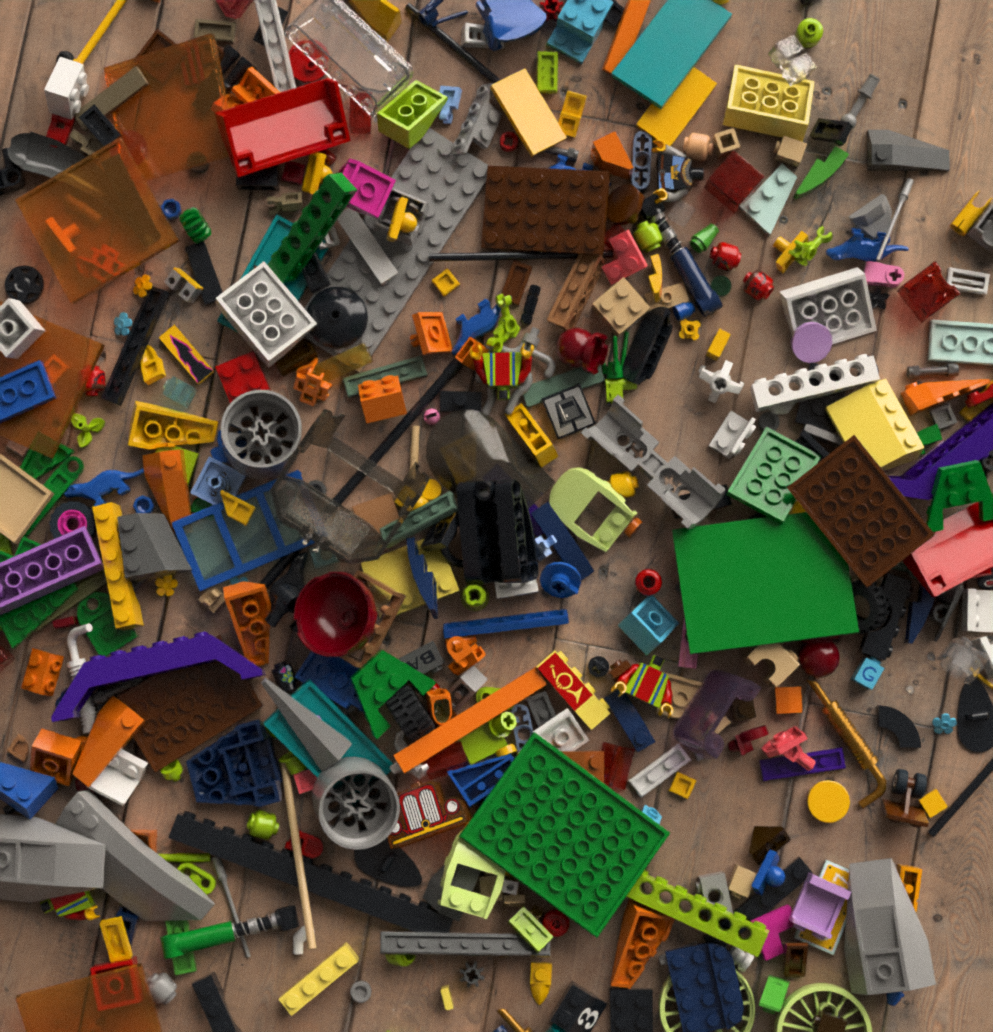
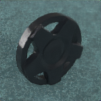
(24, 284)

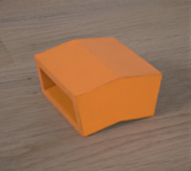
(464, 353)
(788, 699)

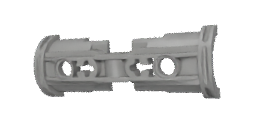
(622, 422)

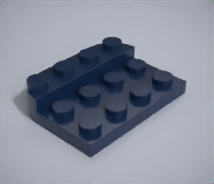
(705, 987)

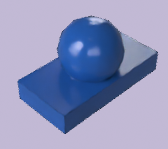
(768, 873)

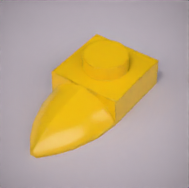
(151, 366)
(540, 980)

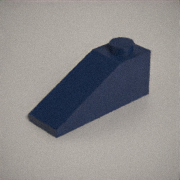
(630, 720)

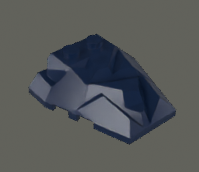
(238, 769)

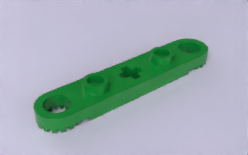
(58, 484)

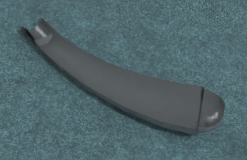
(35, 154)

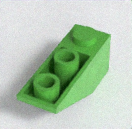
(774, 994)

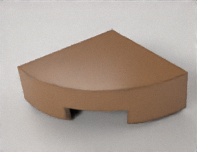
(19, 748)

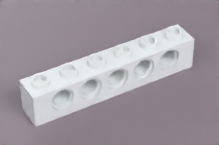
(764, 400)

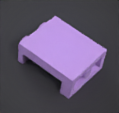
(818, 906)

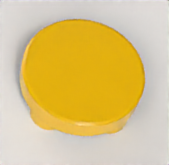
(828, 801)

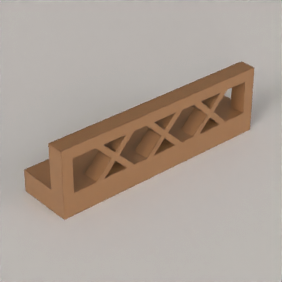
(576, 291)

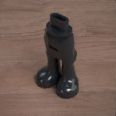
(241, 67)

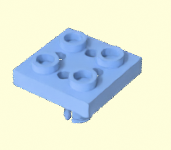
(213, 469)

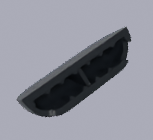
(648, 345)

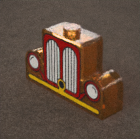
(427, 814)

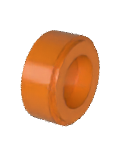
(632, 528)

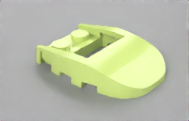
(574, 493)
(463, 899)

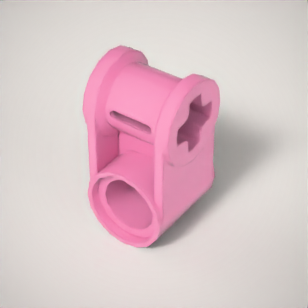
(879, 274)

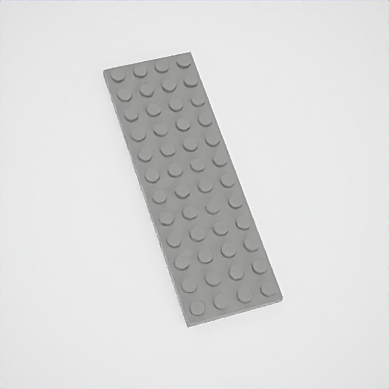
(450, 189)

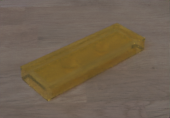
(343, 362)

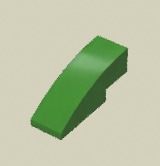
(821, 172)

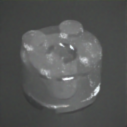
(962, 659)

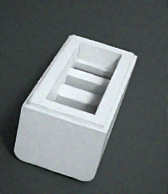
(474, 43)

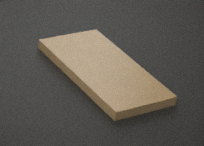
(20, 500)

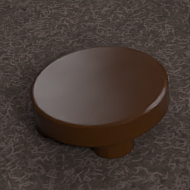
(624, 205)

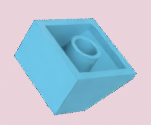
(648, 624)

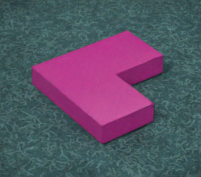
(776, 922)

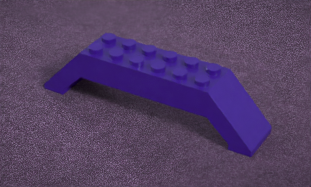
(967, 444)
(147, 662)

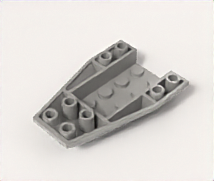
(46, 860)
(883, 933)

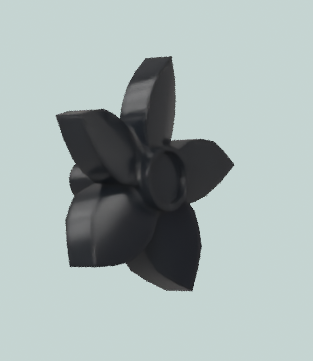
(878, 298)

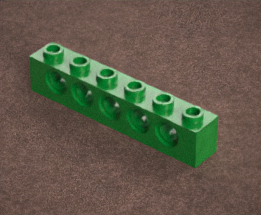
(312, 227)

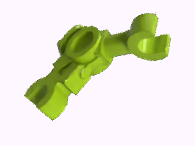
(806, 251)
(507, 325)

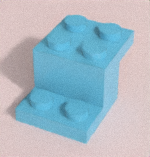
(579, 27)

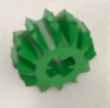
(195, 225)

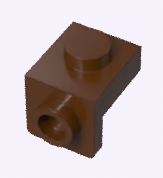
(618, 668)

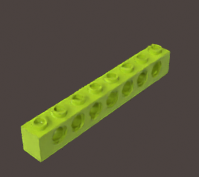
(692, 917)

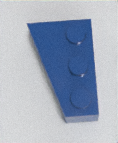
(479, 779)
(25, 789)

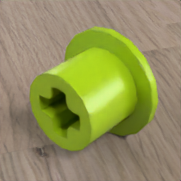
(502, 725)
(293, 764)

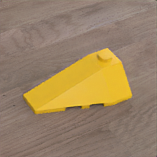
(161, 427)

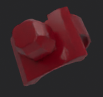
(743, 741)

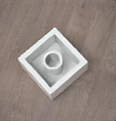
(66, 88)
(17, 328)

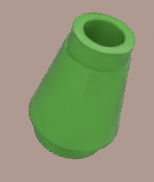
(703, 238)

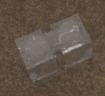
(793, 68)

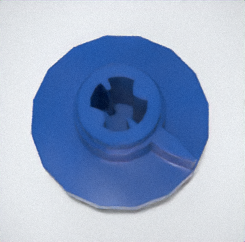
(560, 579)

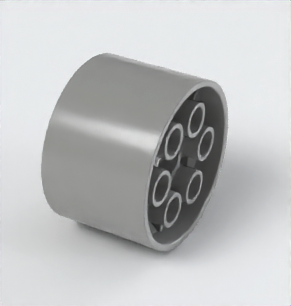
(268, 404)
(378, 823)

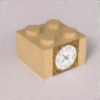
(620, 307)

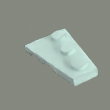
(769, 199)

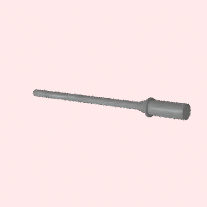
(903, 196)
(223, 879)

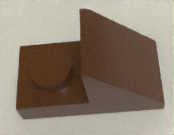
(795, 959)

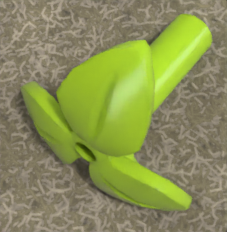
(80, 422)

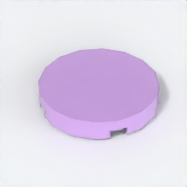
(811, 342)

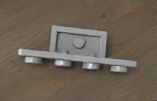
(479, 124)

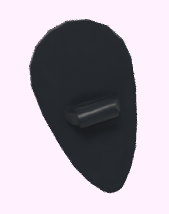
(975, 718)
(388, 865)

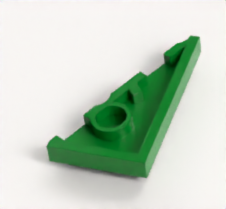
(38, 464)

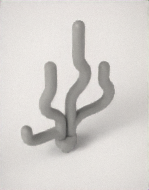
(528, 340)

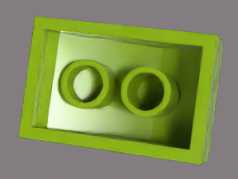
(410, 113)

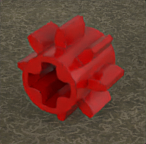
(554, 5)

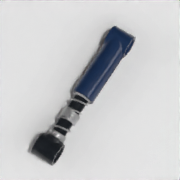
(705, 298)

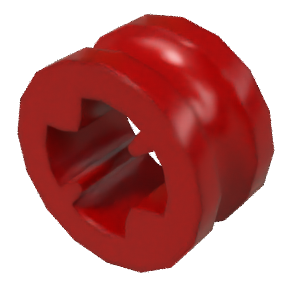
(507, 148)

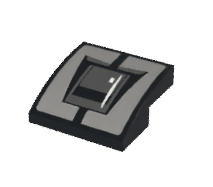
(568, 411)

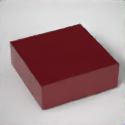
(294, 173)
(65, 622)

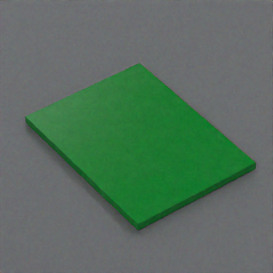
(761, 584)
(564, 834)

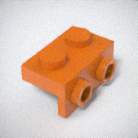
(253, 87)
(42, 672)

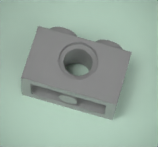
(711, 882)

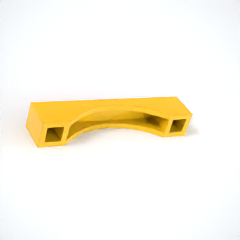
(122, 596)

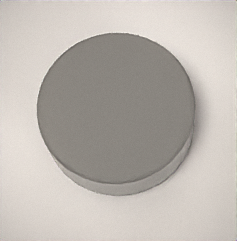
(360, 991)

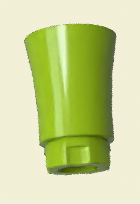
(476, 604)

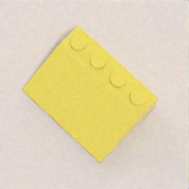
(768, 104)
(878, 423)
(395, 571)

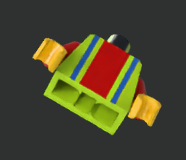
(503, 370)
(647, 684)
(73, 906)

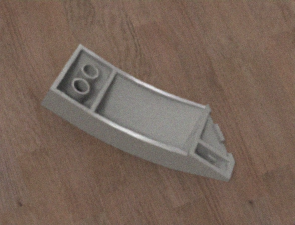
(132, 869)

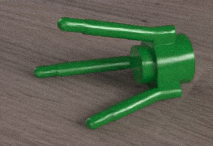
(615, 368)

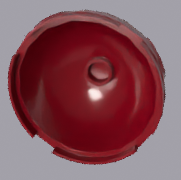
(335, 614)

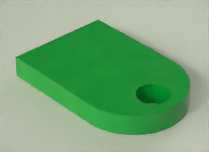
(104, 633)

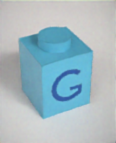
(867, 672)

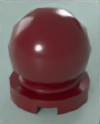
(582, 349)
(819, 656)

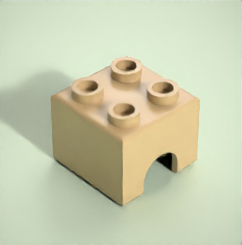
(780, 660)

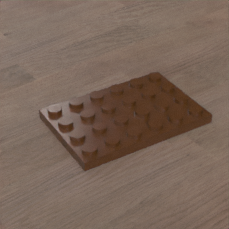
(545, 210)
(860, 511)
(188, 709)

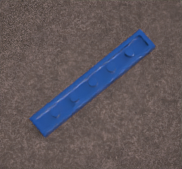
(505, 623)

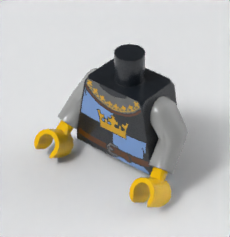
(673, 173)

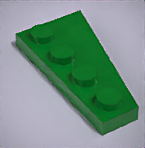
(25, 619)

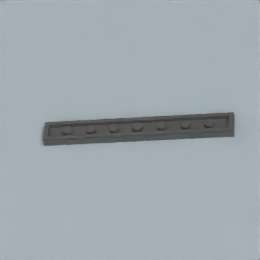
(457, 944)

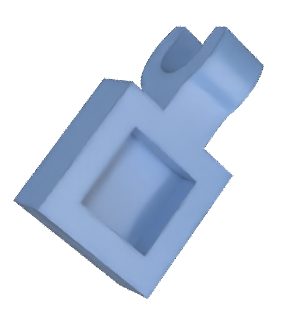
(453, 101)
(543, 546)

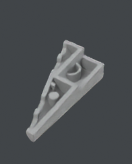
(318, 737)

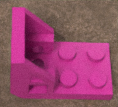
(371, 187)

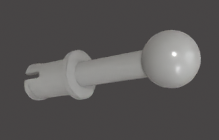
(865, 92)

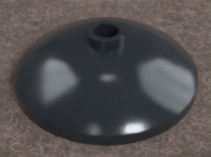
(346, 328)

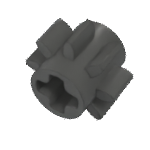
(466, 976)

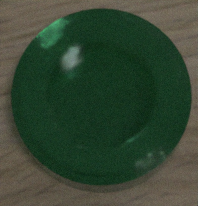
(721, 285)

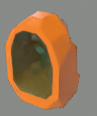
(439, 705)

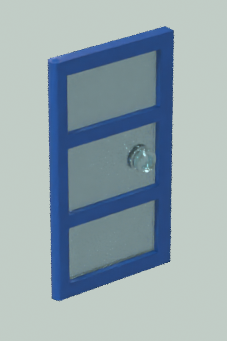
(224, 548)

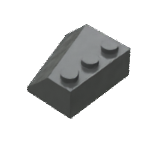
(150, 547)

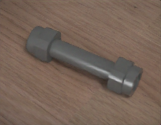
(572, 154)
(949, 370)
(101, 696)

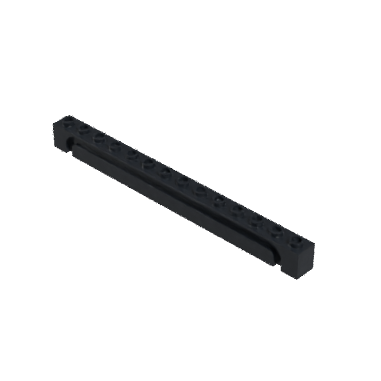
(319, 879)

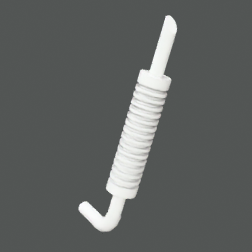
(88, 711)

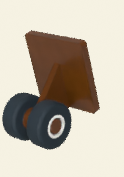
(908, 787)

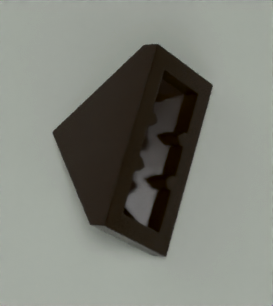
(767, 838)

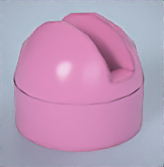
(433, 420)

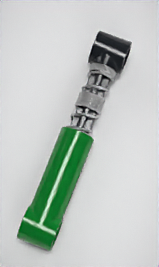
(226, 932)

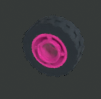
(68, 511)

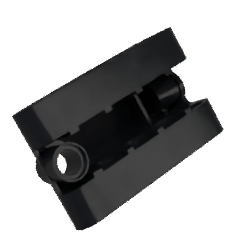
(496, 533)

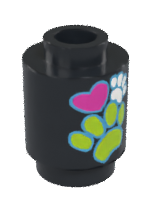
(284, 676)

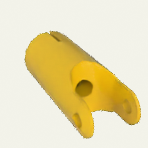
(968, 216)

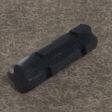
(530, 304)

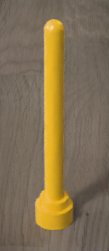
(100, 31)

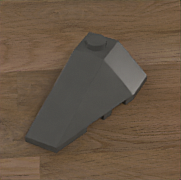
(902, 153)
(464, 878)

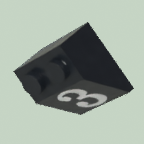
(577, 1009)

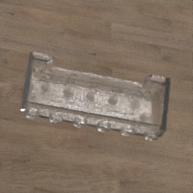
(350, 53)

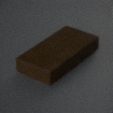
(296, 357)

